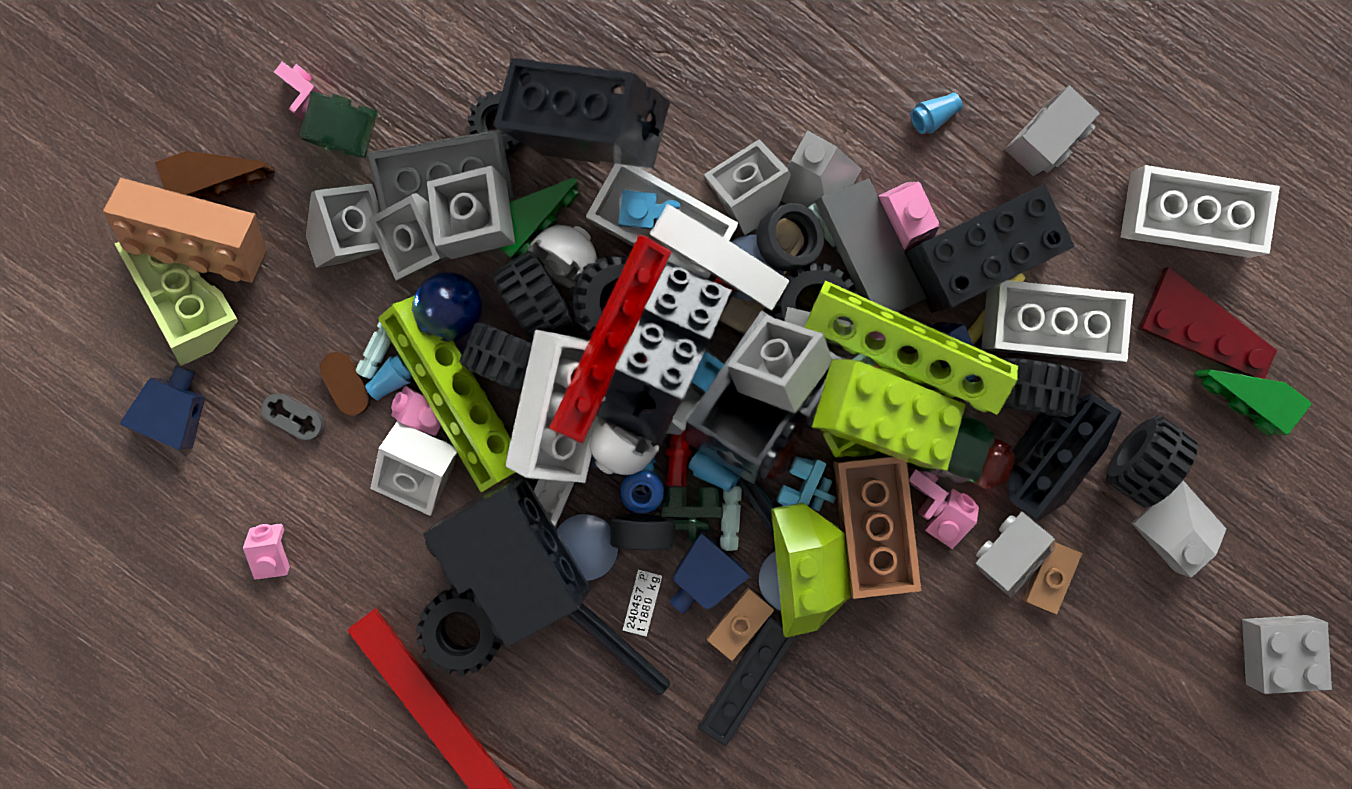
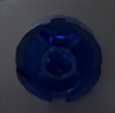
(447, 306)

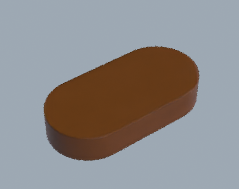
(345, 383)

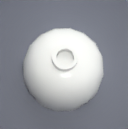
(564, 252)
(619, 449)

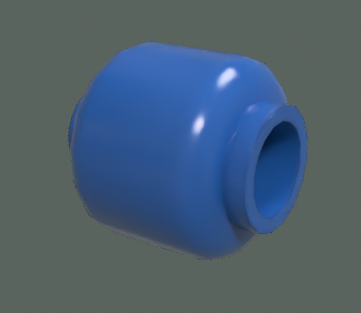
(648, 500)

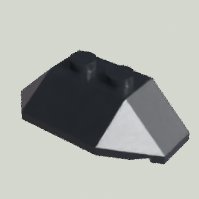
(1059, 455)

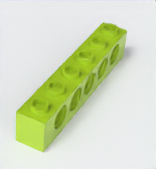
(932, 345)
(453, 409)

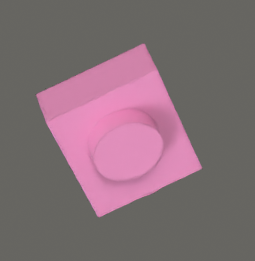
(300, 81)
(414, 411)
(926, 484)
(955, 520)
(266, 552)

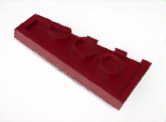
(1198, 324)

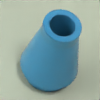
(933, 113)
(389, 378)
(713, 472)

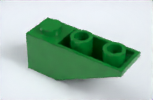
(537, 212)
(1268, 402)

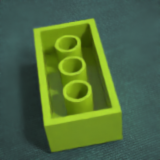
(888, 414)

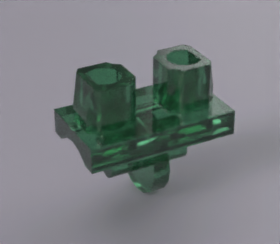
(677, 507)

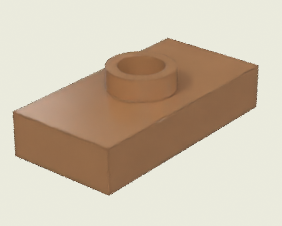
(1053, 579)
(740, 624)

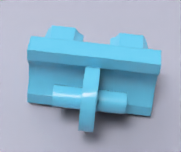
(811, 473)

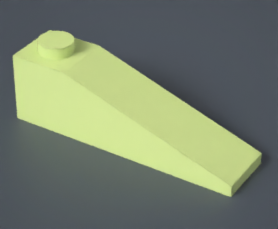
(183, 304)

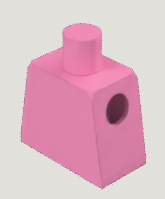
(910, 214)

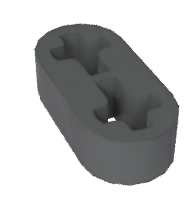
(297, 410)

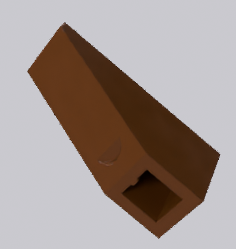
(209, 174)

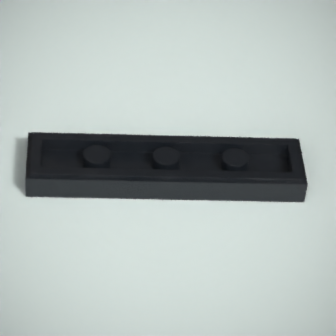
(746, 682)

